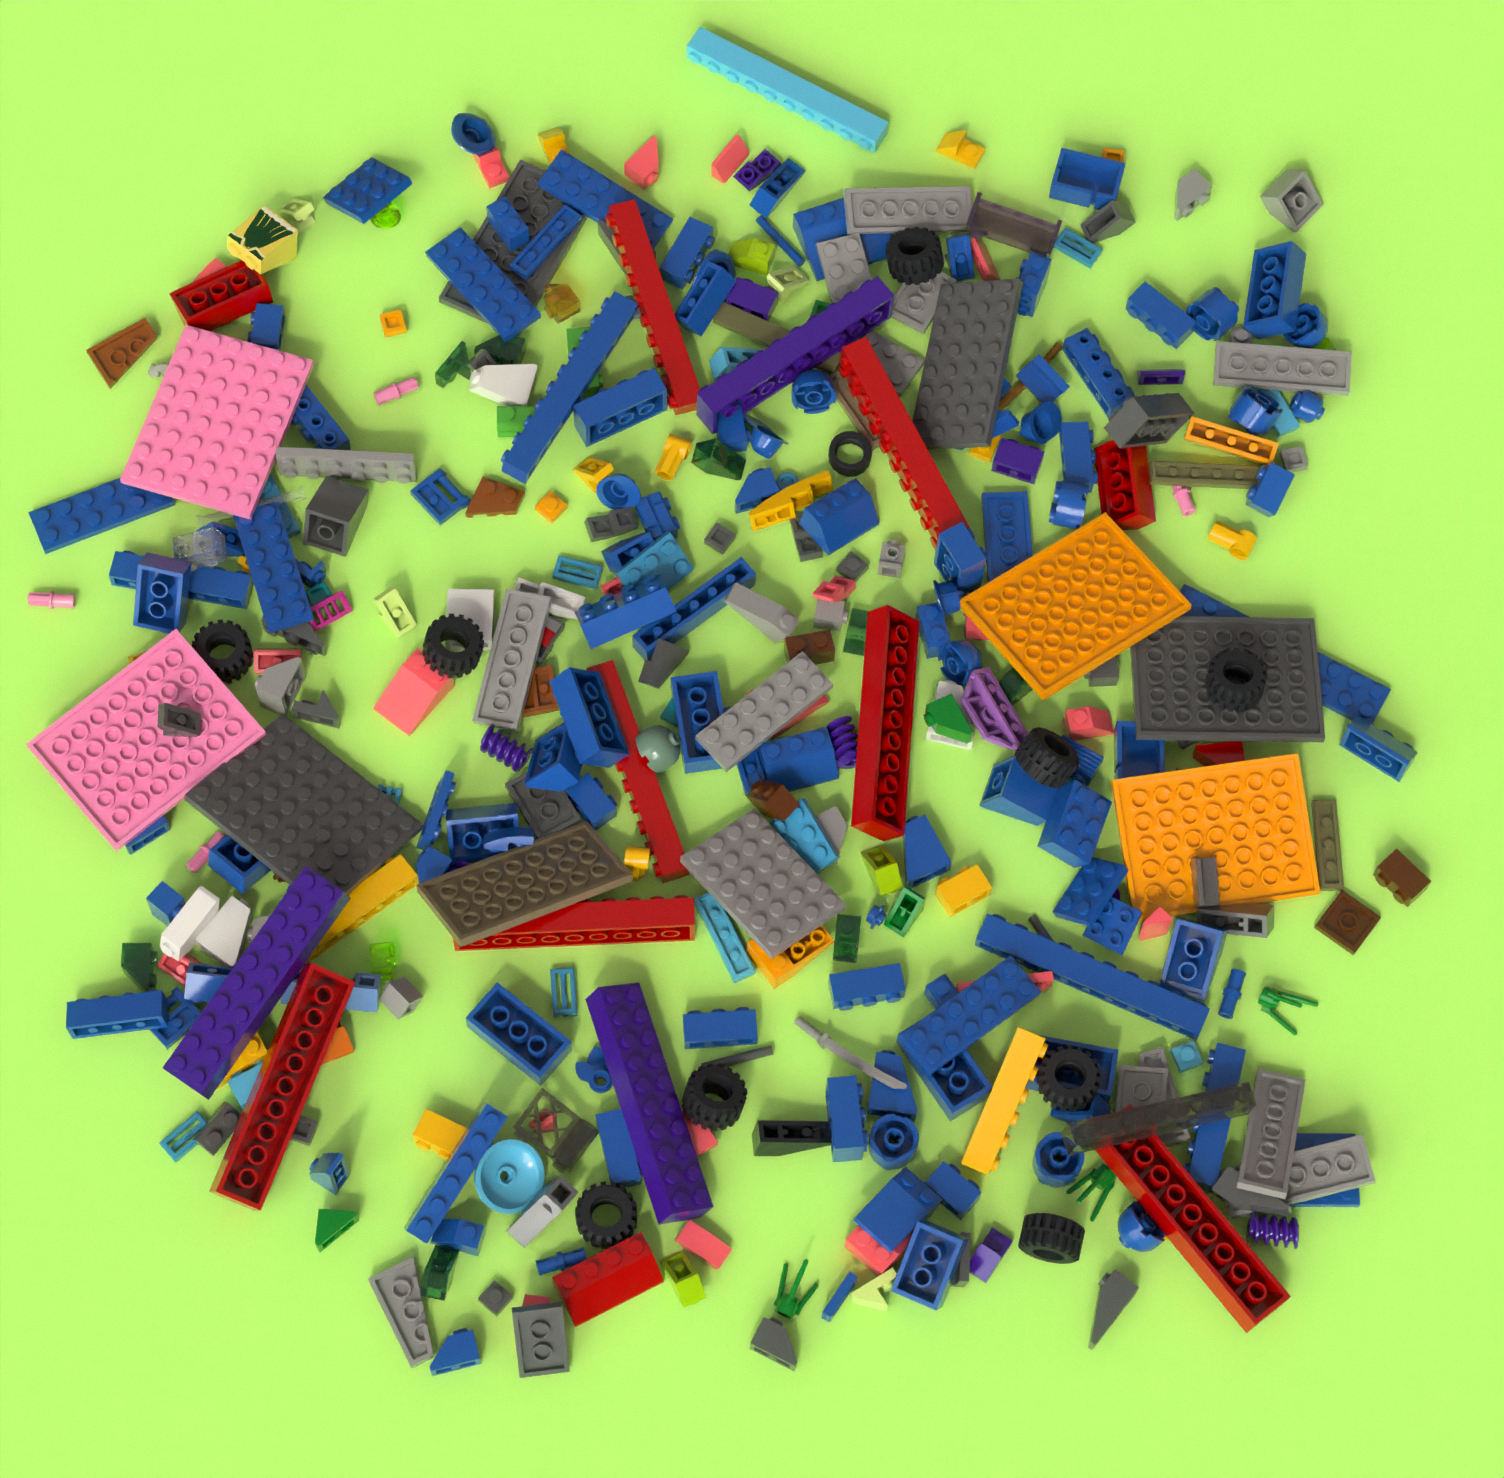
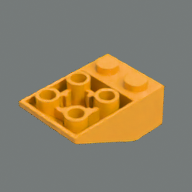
(792, 959)

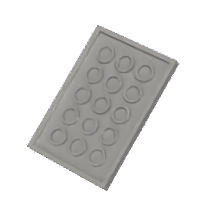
(762, 883)

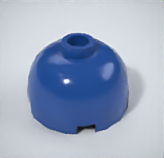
(1310, 327)
(813, 391)
(959, 660)
(1138, 1229)

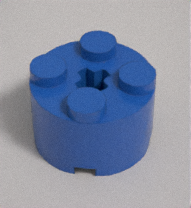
(1213, 314)
(1255, 411)
(1069, 504)
(898, 1129)
(1049, 1170)

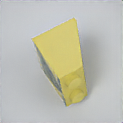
(264, 241)

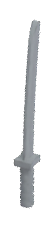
(826, 1041)

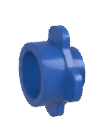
(876, 916)

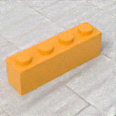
(1230, 441)

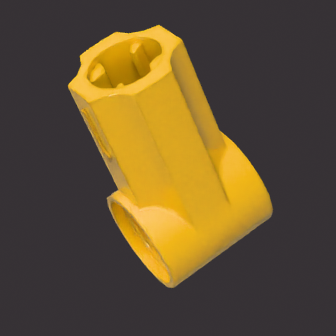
(675, 451)
(1237, 542)
(637, 861)

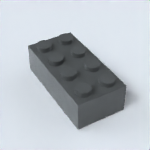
(1148, 419)

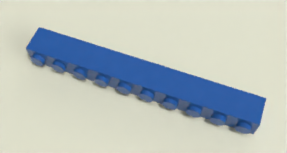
(569, 387)
(1092, 976)

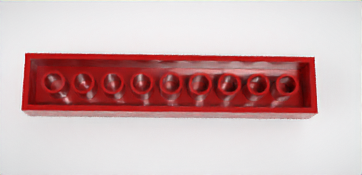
(899, 439)
(885, 723)
(600, 924)
(282, 1087)
(1196, 1229)

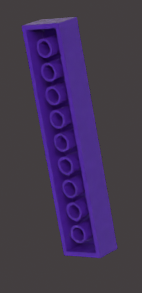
(797, 352)
(256, 983)
(649, 1103)

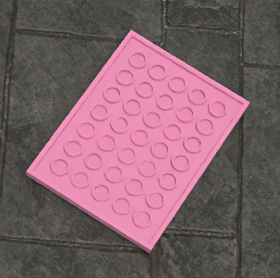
(229, 445)
(118, 759)

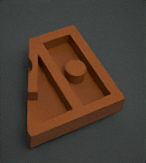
(494, 499)
(540, 695)

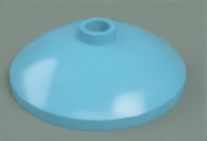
(522, 1180)

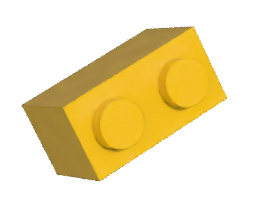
(963, 890)
(437, 1134)

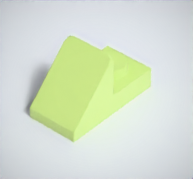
(297, 214)
(786, 281)
(394, 612)
(869, 1294)

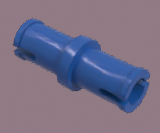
(1232, 993)
(560, 1261)

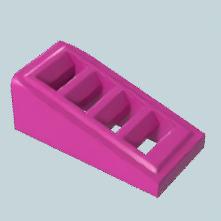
(331, 618)

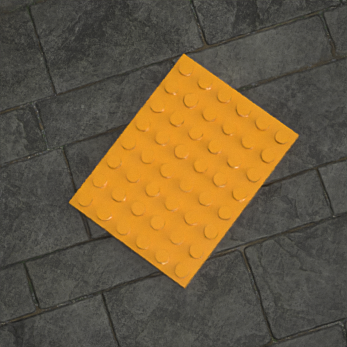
(1074, 605)
(1239, 812)

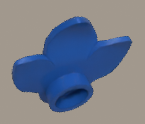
(594, 1069)

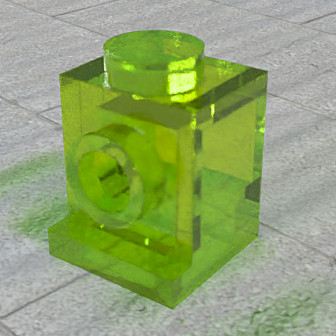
(383, 959)

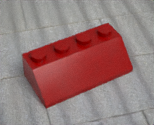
(221, 297)
(1124, 485)
(608, 1279)

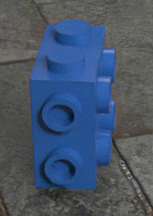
(1034, 276)

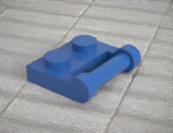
(435, 502)
(178, 1021)

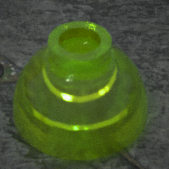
(387, 217)

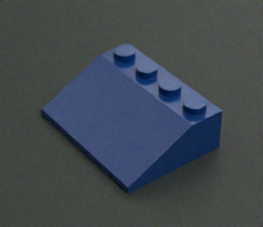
(828, 223)

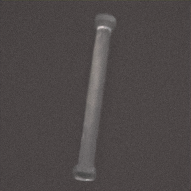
(282, 498)

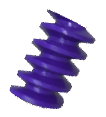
(842, 741)
(504, 750)
(1273, 1230)

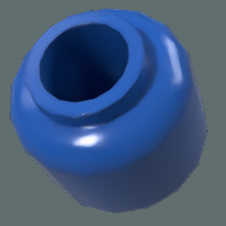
(1307, 406)

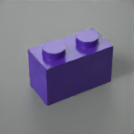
(753, 298)
(1018, 460)

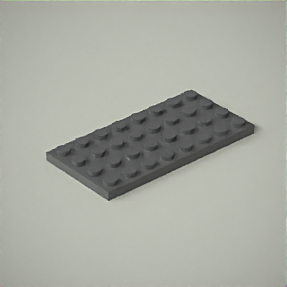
(536, 210)
(966, 363)

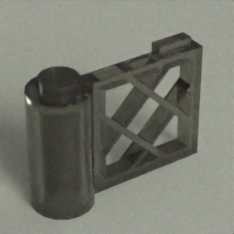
(571, 1143)

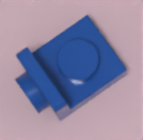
(309, 576)

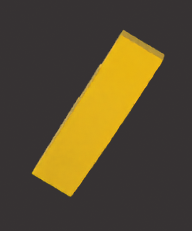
(790, 499)

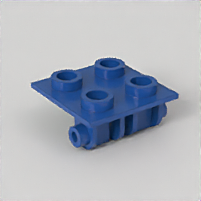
(1114, 926)

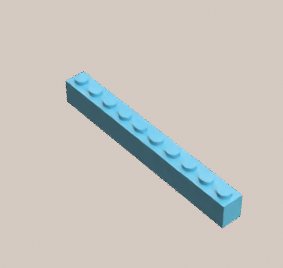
(787, 90)

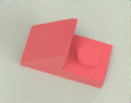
(492, 167)

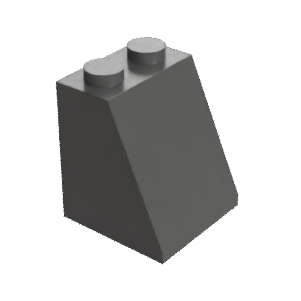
(334, 516)

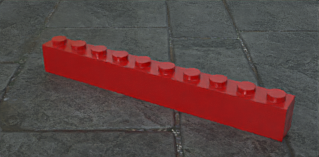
(654, 306)
(643, 786)

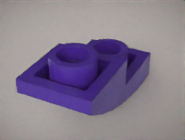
(758, 170)

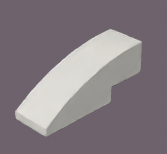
(563, 602)

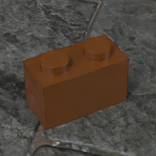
(816, 646)
(772, 799)
(1401, 878)

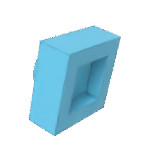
(1186, 1056)

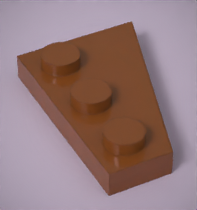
(120, 351)

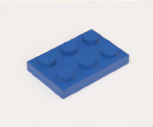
(436, 811)
(1090, 891)

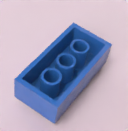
(1274, 290)
(620, 407)
(625, 611)
(696, 706)
(589, 717)
(519, 1034)
(1070, 1078)
(955, 1085)

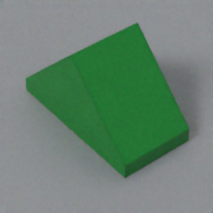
(905, 911)
(332, 1225)

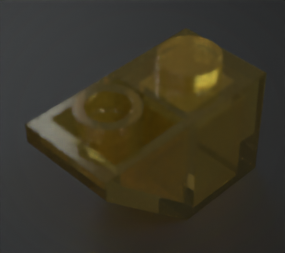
(560, 302)

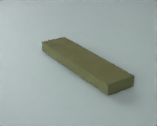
(1327, 845)

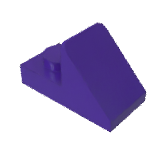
(989, 1254)

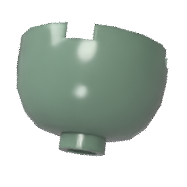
(659, 746)

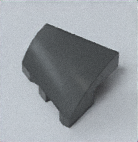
(663, 663)

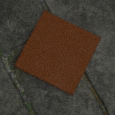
(1347, 922)

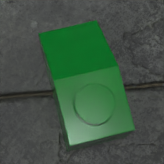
(948, 719)

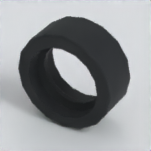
(854, 438)

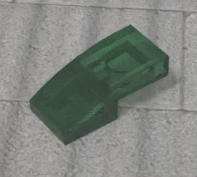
(856, 633)

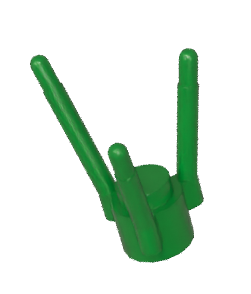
(1271, 998)
(1100, 1178)
(787, 1305)

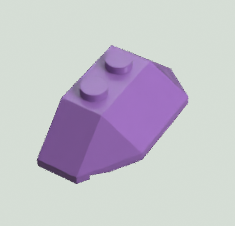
(992, 710)

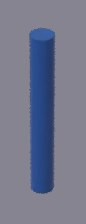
(781, 242)

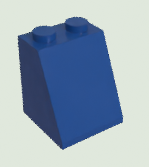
(1017, 794)

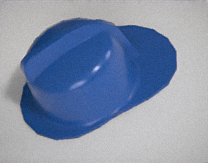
(1041, 423)
(763, 439)
(618, 491)
(948, 597)

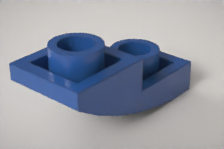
(499, 840)

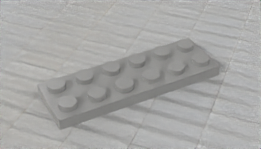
(907, 207)
(1282, 368)
(346, 464)
(512, 660)
(764, 711)
(1271, 1134)
(1324, 1171)

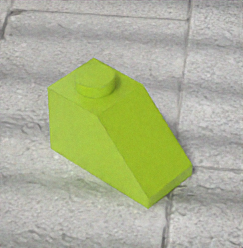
(753, 255)
(882, 870)
(683, 1279)

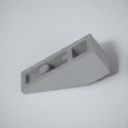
(762, 612)

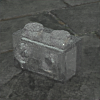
(200, 548)

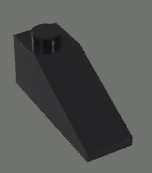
(789, 1137)

